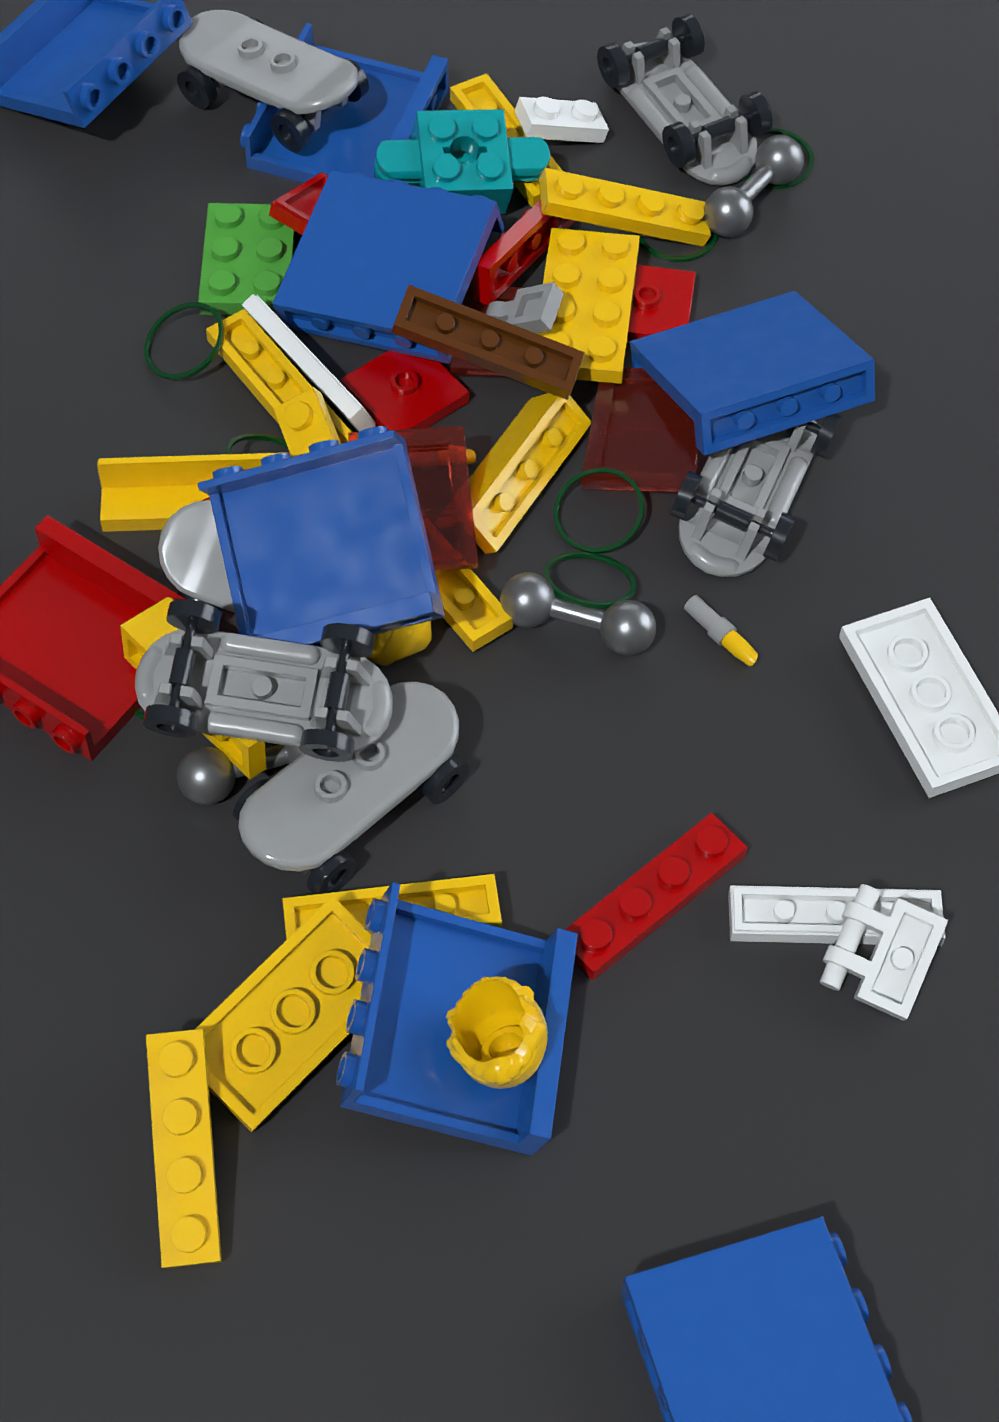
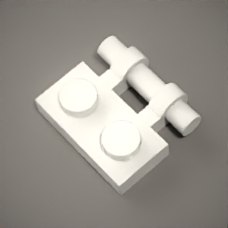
(899, 957)

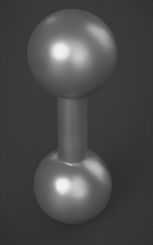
(730, 209)
(624, 627)
(209, 775)

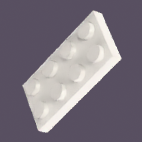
(927, 695)

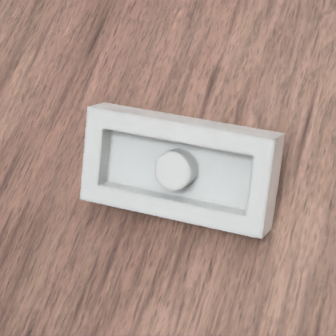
(561, 119)

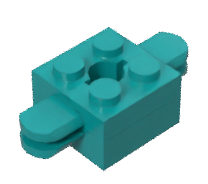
(485, 169)

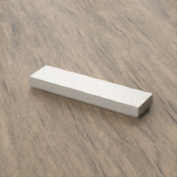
(308, 363)
(809, 912)

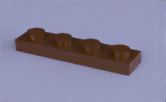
(488, 342)

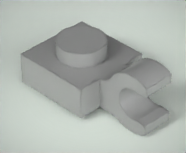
(531, 309)

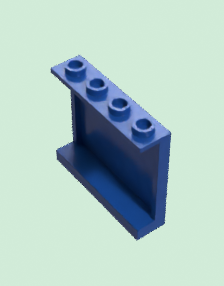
(80, 54)
(350, 134)
(369, 245)
(757, 370)
(326, 540)
(400, 1028)
(761, 1334)

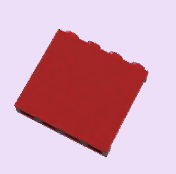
(65, 639)

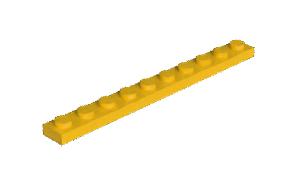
(274, 380)

